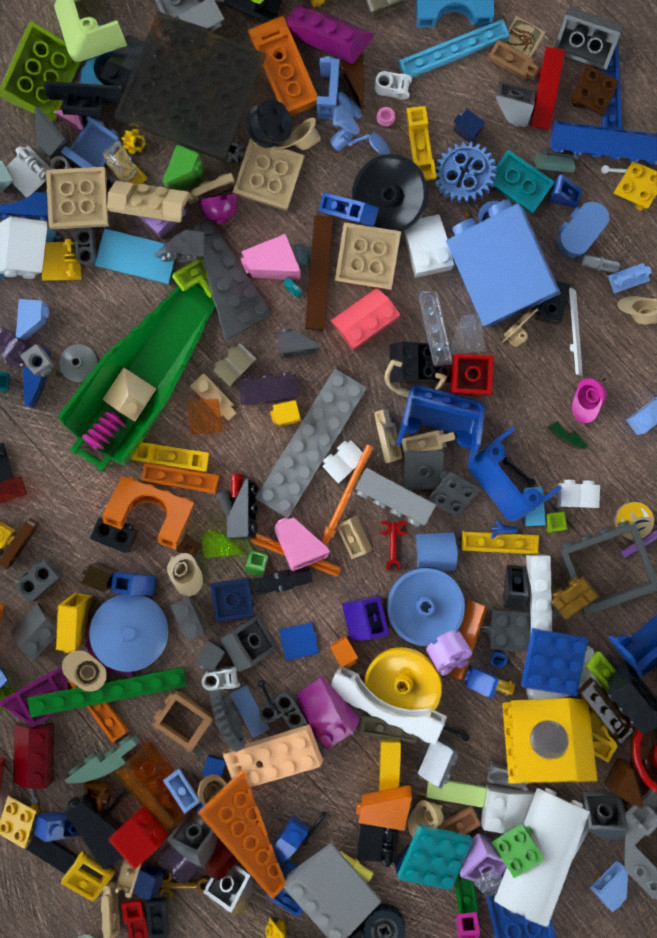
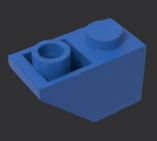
(133, 583)
(54, 827)

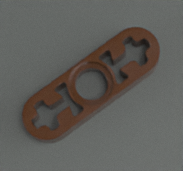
(19, 543)

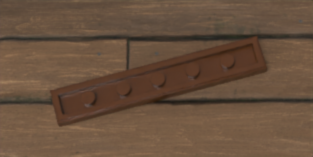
(319, 272)

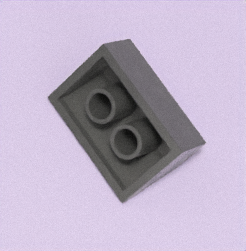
(588, 38)

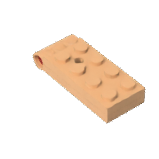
(281, 756)

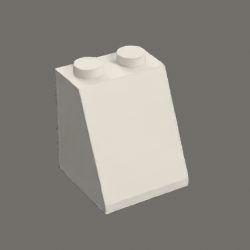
(22, 247)

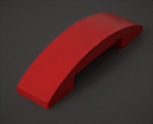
(136, 919)

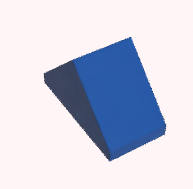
(565, 192)

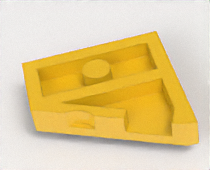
(603, 743)

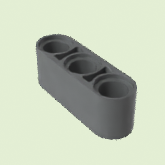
(88, 247)

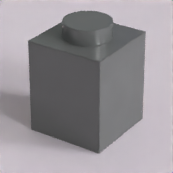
(211, 655)

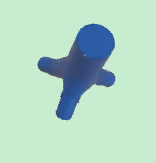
(502, 529)

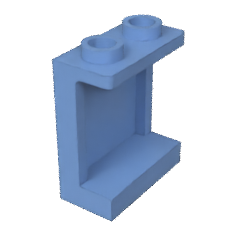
(326, 105)
(89, 145)

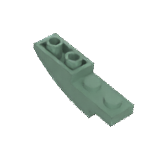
(98, 765)

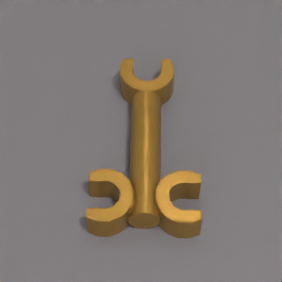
(169, 884)

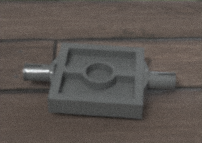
(508, 630)

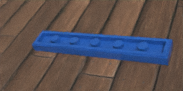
(613, 114)

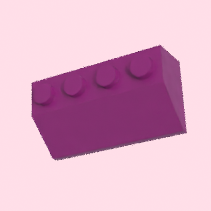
(328, 33)

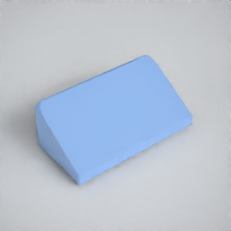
(181, 790)

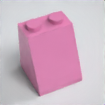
(271, 260)

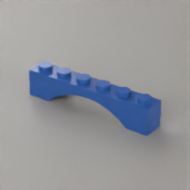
(33, 207)

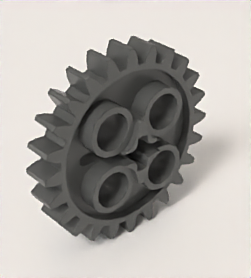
(227, 720)

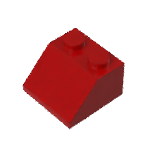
(138, 837)

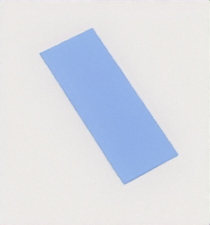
(249, 711)

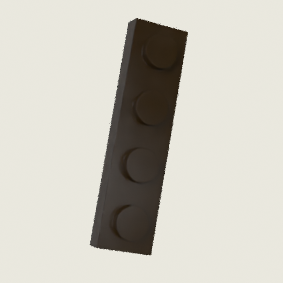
(605, 710)

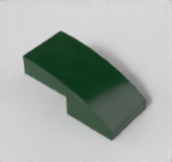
(571, 439)

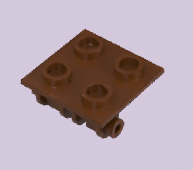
(594, 90)

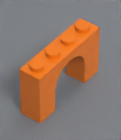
(131, 493)

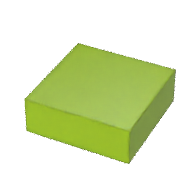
(556, 521)

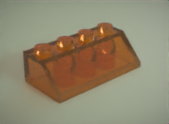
(144, 779)

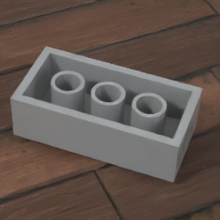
(395, 497)

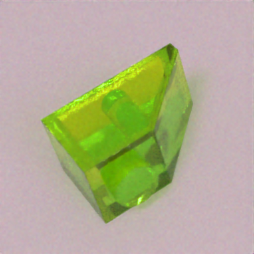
(218, 545)

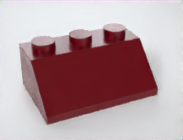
(33, 755)

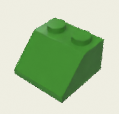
(183, 169)

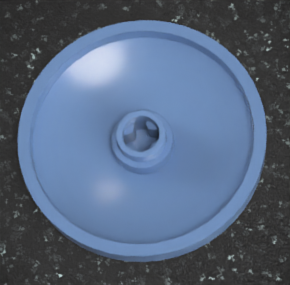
(425, 606)
(128, 632)

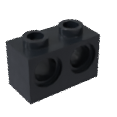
(113, 538)

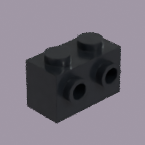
(553, 309)

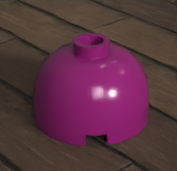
(219, 207)

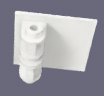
(27, 171)

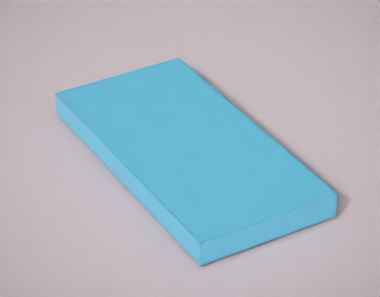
(133, 257)

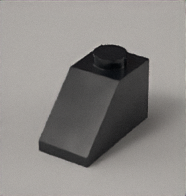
(515, 588)

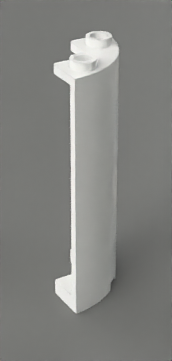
(556, 832)

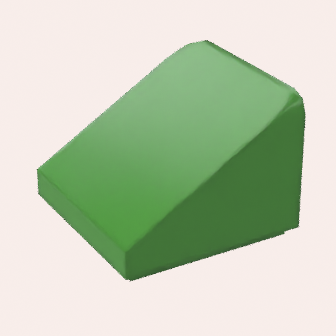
(256, 563)

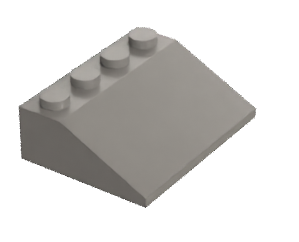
(331, 892)

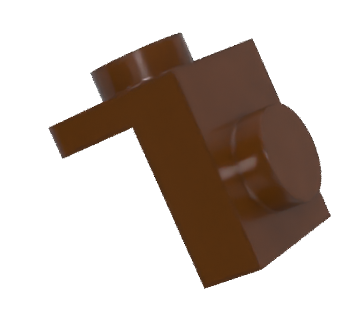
(98, 792)

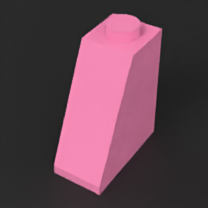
(299, 544)

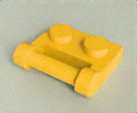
(84, 882)

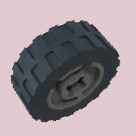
(384, 923)

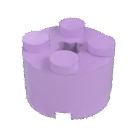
(449, 652)

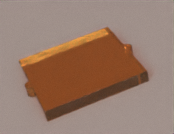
(204, 416)

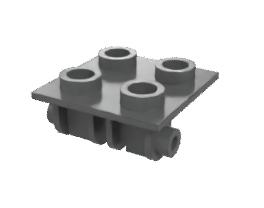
(453, 493)

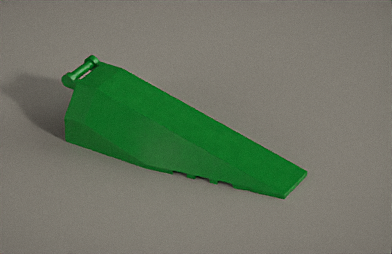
(155, 353)

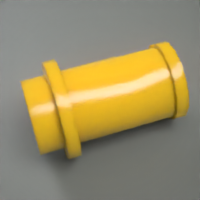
(505, 687)

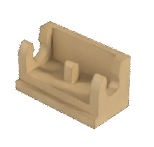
(127, 878)

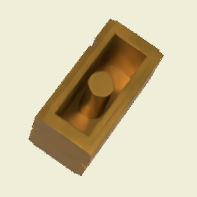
(574, 597)

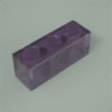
(268, 389)

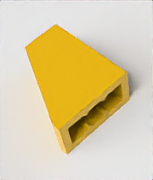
(72, 621)

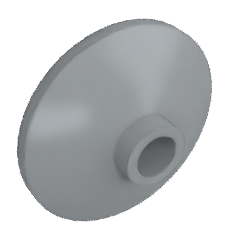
(87, 362)

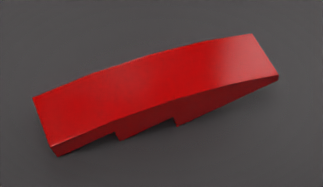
(547, 88)

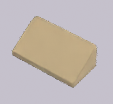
(354, 537)

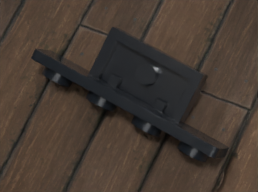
(83, 98)

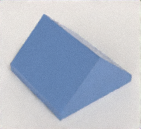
(437, 551)

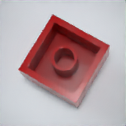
(471, 375)

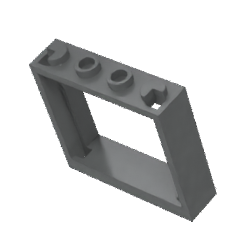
(623, 595)

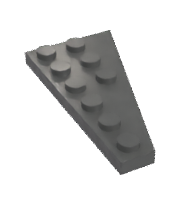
(231, 288)

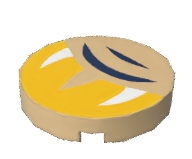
(637, 513)

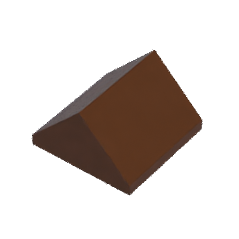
(623, 783)

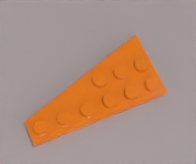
(241, 828)

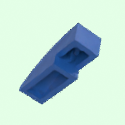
(33, 384)

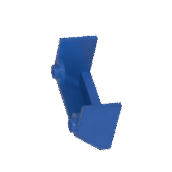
(445, 413)
(500, 487)
(640, 648)

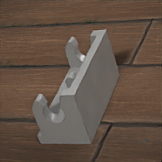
(499, 774)

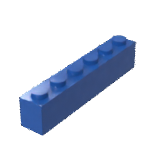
(604, 141)

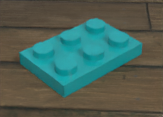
(521, 182)

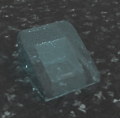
(302, 255)

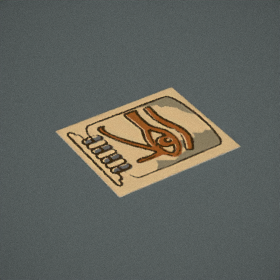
(524, 36)

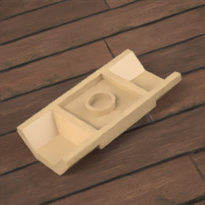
(147, 201)

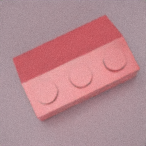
(365, 319)

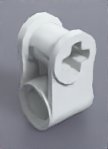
(394, 85)
(223, 678)

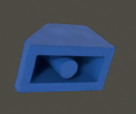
(481, 681)

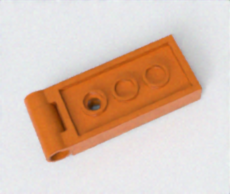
(286, 75)

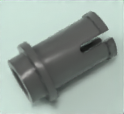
(225, 502)

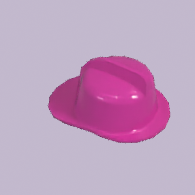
(588, 400)

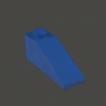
(348, 209)
(289, 839)

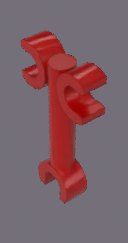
(393, 529)

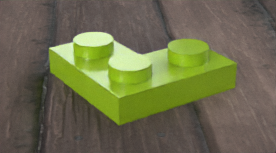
(192, 275)

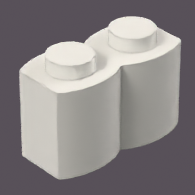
(342, 462)
(579, 494)

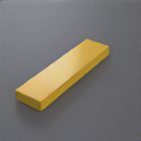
(501, 543)

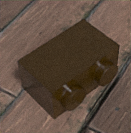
(98, 576)

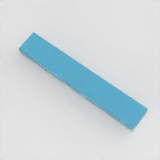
(454, 49)

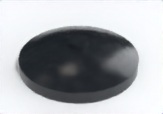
(395, 188)

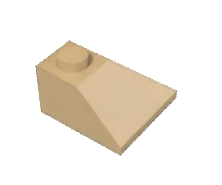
(129, 394)

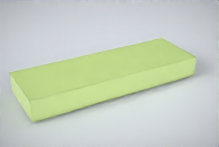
(458, 793)

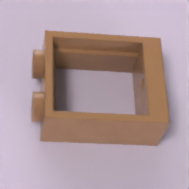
(207, 717)

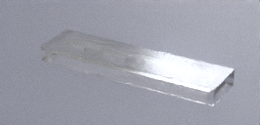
(435, 328)

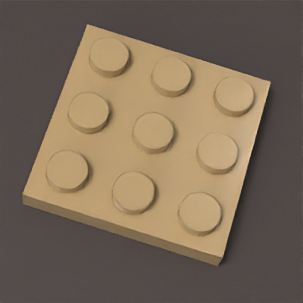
(269, 175)
(77, 198)
(367, 256)

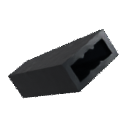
(94, 828)

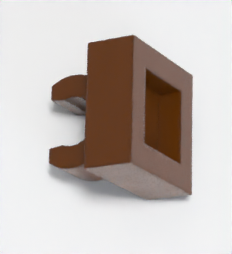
(189, 545)

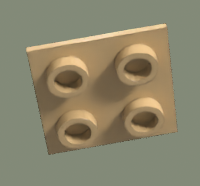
(516, 334)

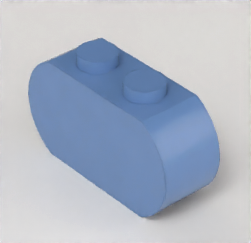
(582, 229)

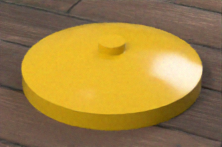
(404, 679)

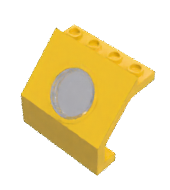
(549, 741)

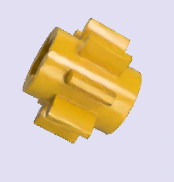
(133, 141)

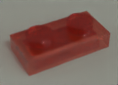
(12, 489)

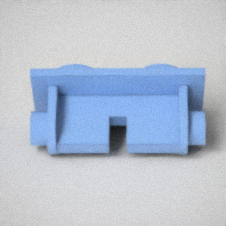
(629, 277)

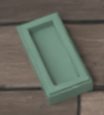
(554, 163)

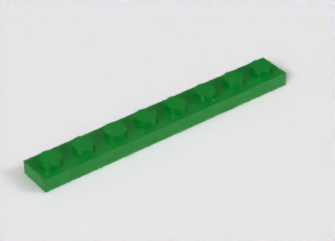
(110, 691)

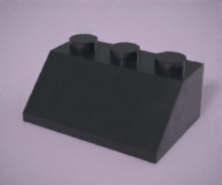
(633, 698)

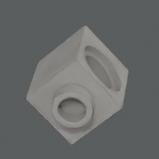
(32, 355)

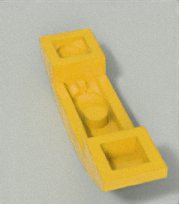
(420, 141)
(172, 456)

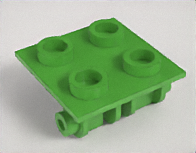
(518, 850)

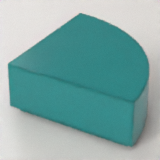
(292, 287)

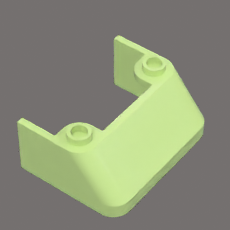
(84, 36)

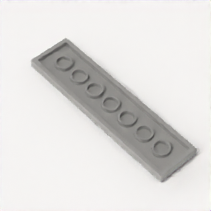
(311, 443)

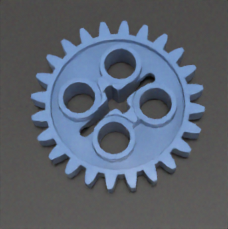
(480, 178)

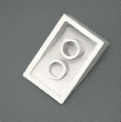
(428, 247)
(504, 808)

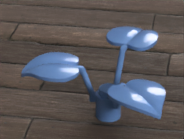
(344, 118)

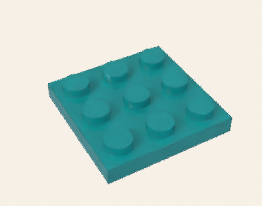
(435, 857)

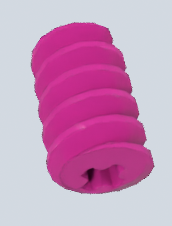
(104, 430)

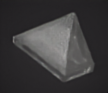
(119, 161)

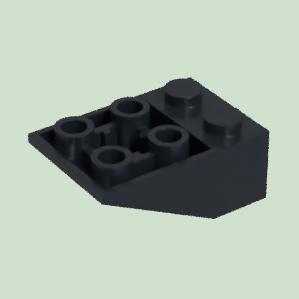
(416, 364)

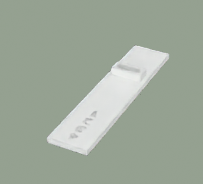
(575, 347)

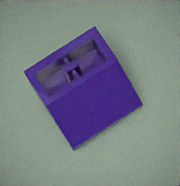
(365, 618)

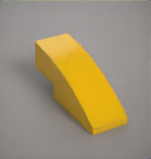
(389, 763)

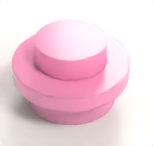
(385, 116)

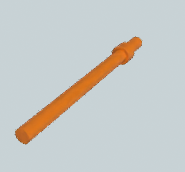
(330, 530)

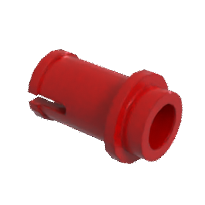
(236, 483)

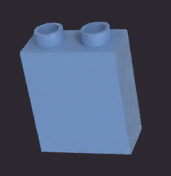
(502, 263)

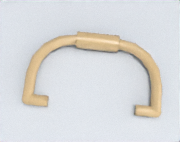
(404, 392)

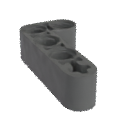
(286, 711)

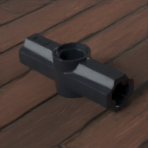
(282, 580)

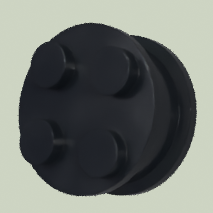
(269, 123)

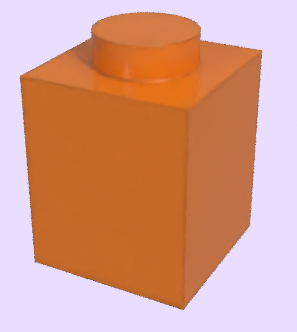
(344, 652)

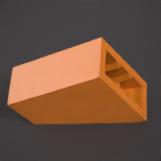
(385, 808)

